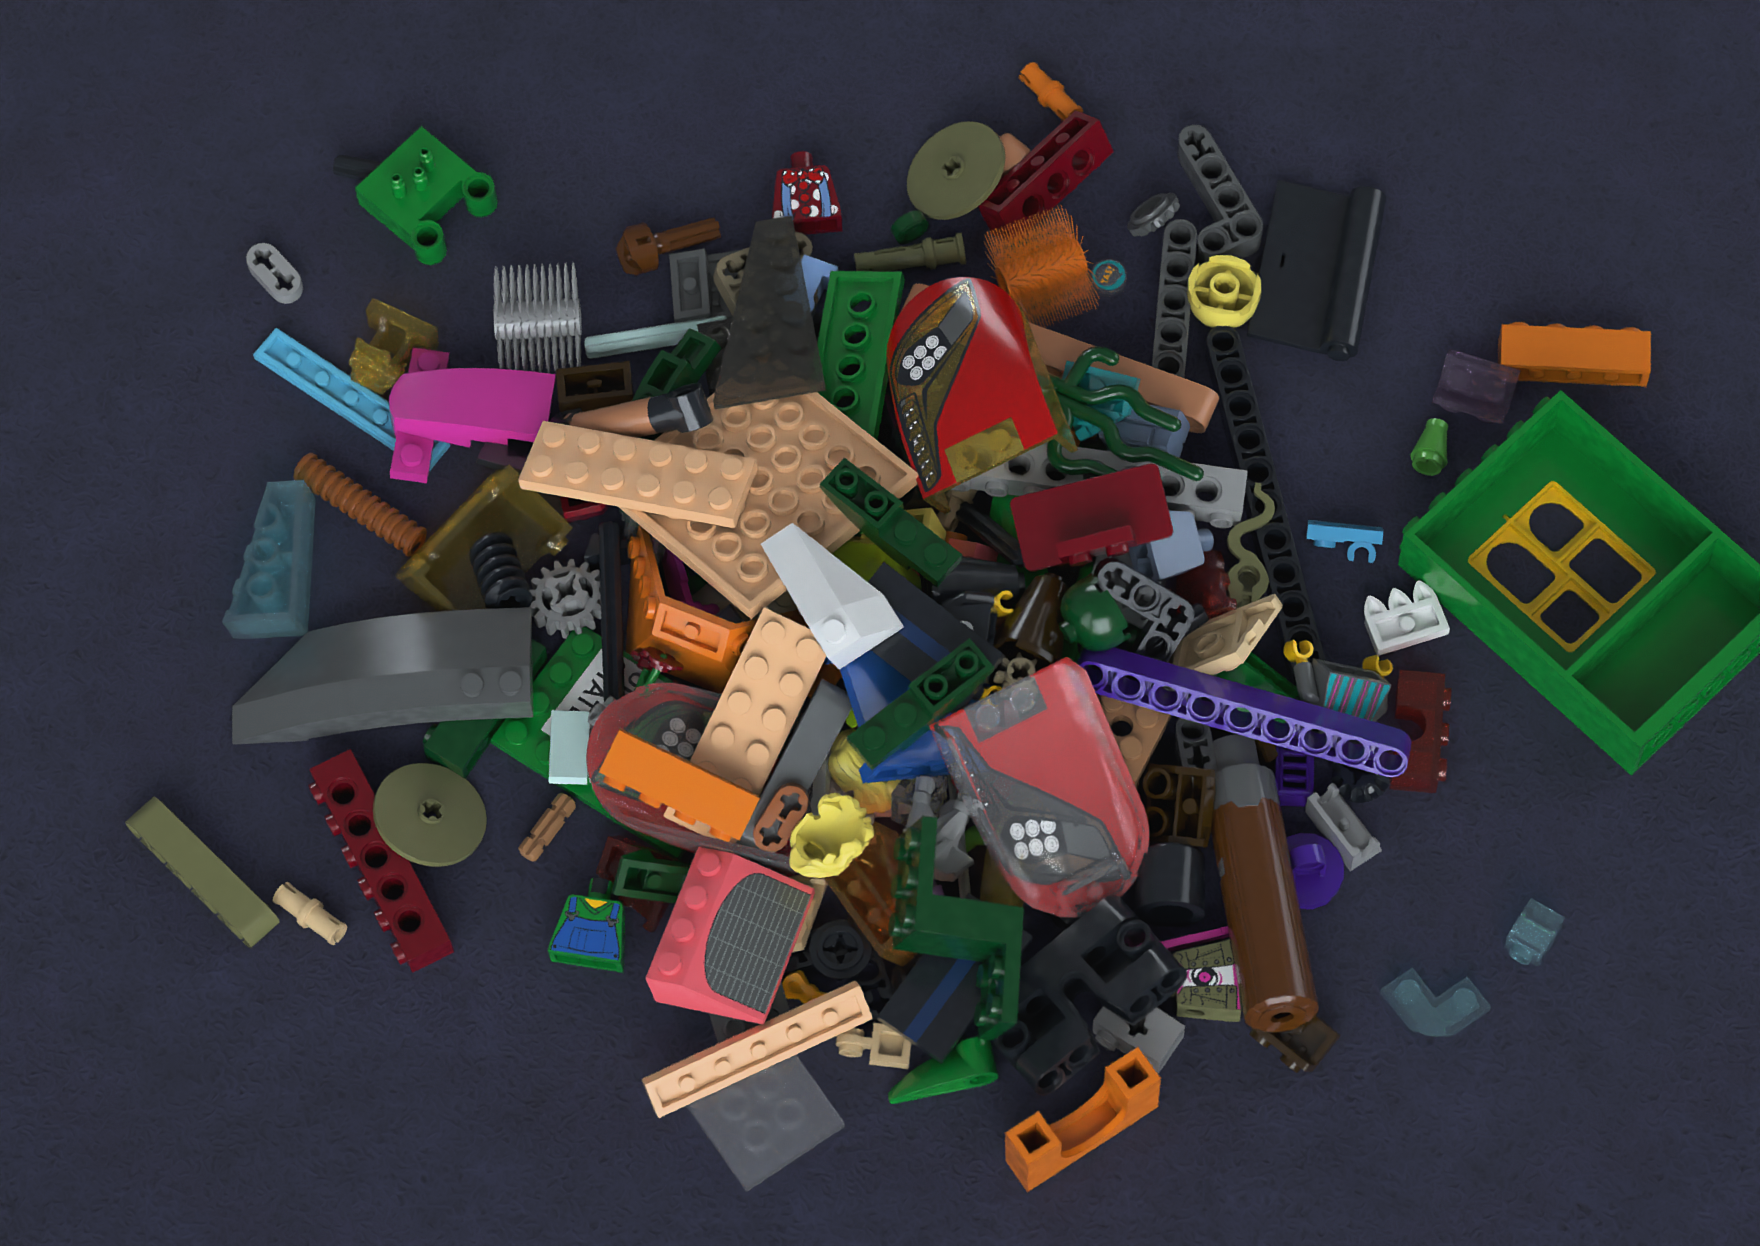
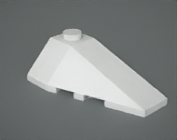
(833, 599)

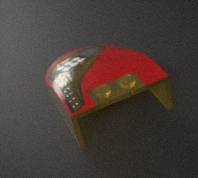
(968, 385)

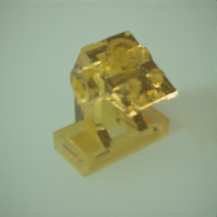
(395, 333)

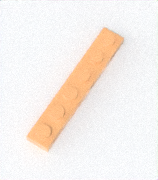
(757, 1048)

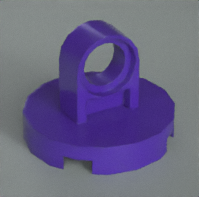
(1316, 869)

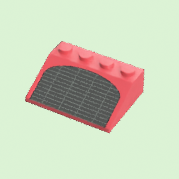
(729, 937)

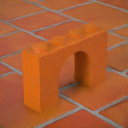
(1042, 1150)

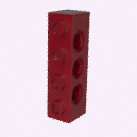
(1046, 174)

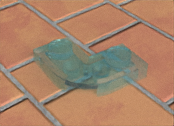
(1431, 1014)

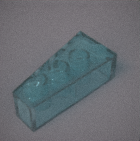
(277, 569)

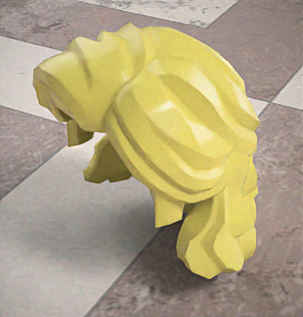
(844, 769)
(829, 841)

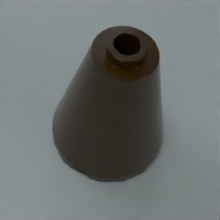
(1034, 623)

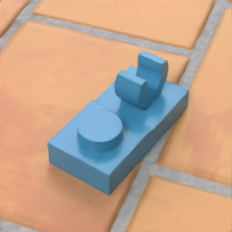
(1328, 533)

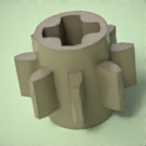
(1013, 669)

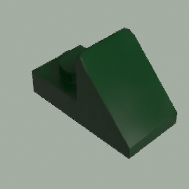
(649, 878)

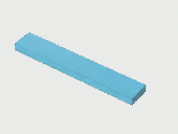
(332, 388)

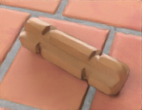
(547, 827)

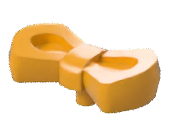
(797, 987)

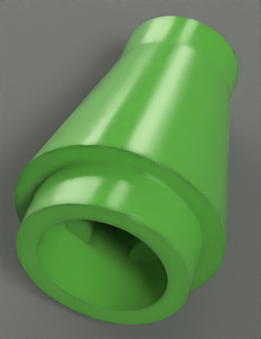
(1431, 449)

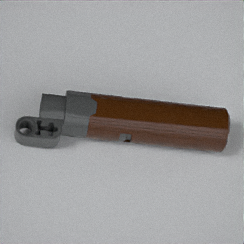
(1255, 880)

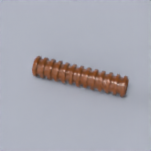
(360, 504)

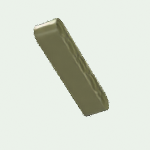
(203, 871)

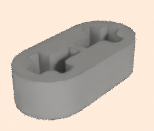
(268, 278)

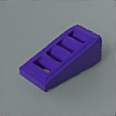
(1294, 795)

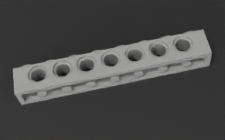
(1222, 483)

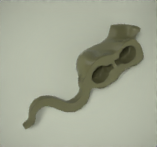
(1249, 576)

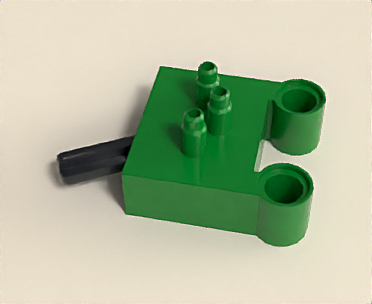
(417, 190)

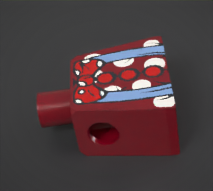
(807, 196)

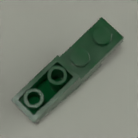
(679, 368)
(888, 525)
(926, 702)

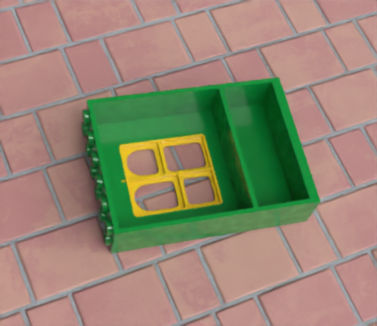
(1649, 654)

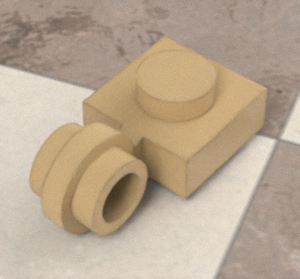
(886, 1046)

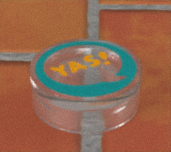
(1110, 277)

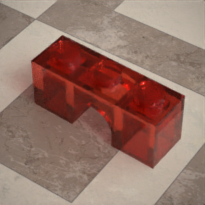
(1422, 700)

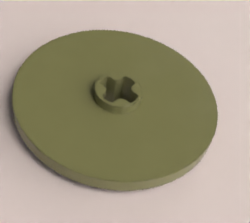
(937, 182)
(431, 840)

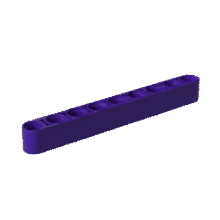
(1257, 723)

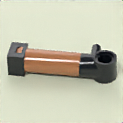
(679, 410)

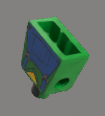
(591, 930)

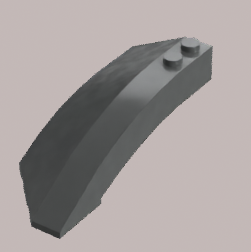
(393, 676)

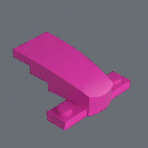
(460, 408)

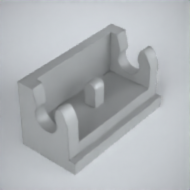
(1342, 827)

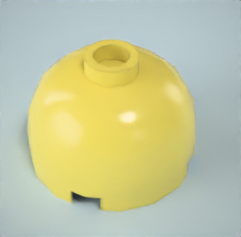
(1223, 291)

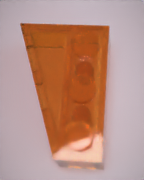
(866, 892)

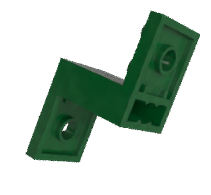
(957, 928)

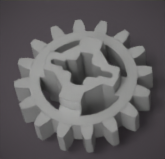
(567, 597)

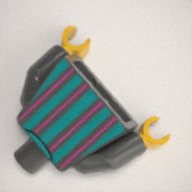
(1341, 686)

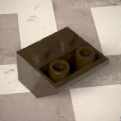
(594, 386)

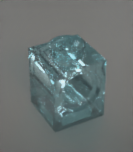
(1533, 933)

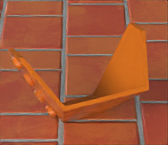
(696, 638)

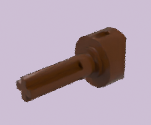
(643, 246)

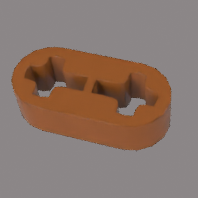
(772, 813)

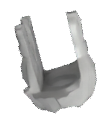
(950, 854)

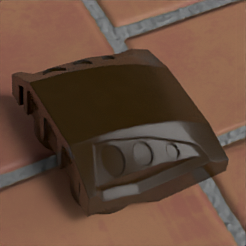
(1179, 804)

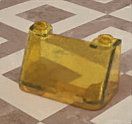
(441, 566)

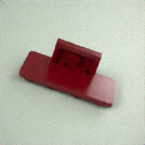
(1092, 518)

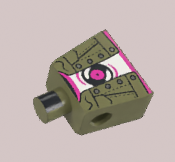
(1210, 984)

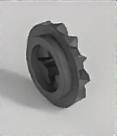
(1153, 214)

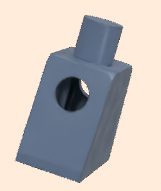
(1175, 554)

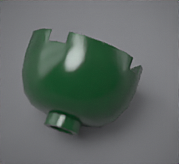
(1092, 616)

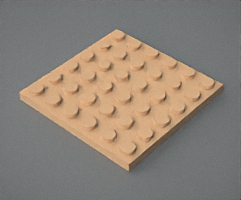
(795, 449)

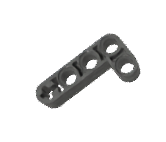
(1213, 193)

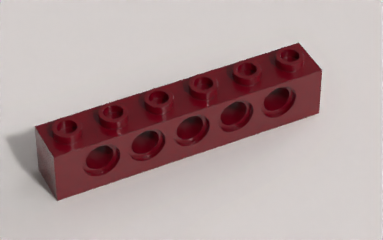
(428, 942)

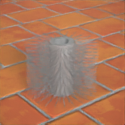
(537, 318)

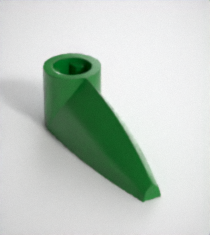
(964, 1068)

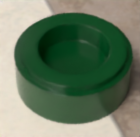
(909, 227)

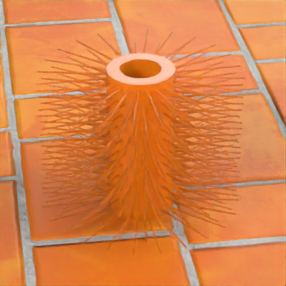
(1043, 269)

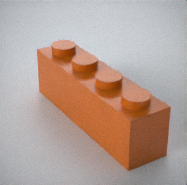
(1576, 354)
(678, 784)

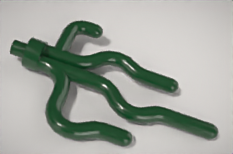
(1072, 402)

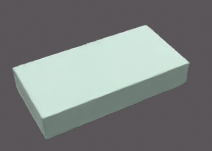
(568, 747)

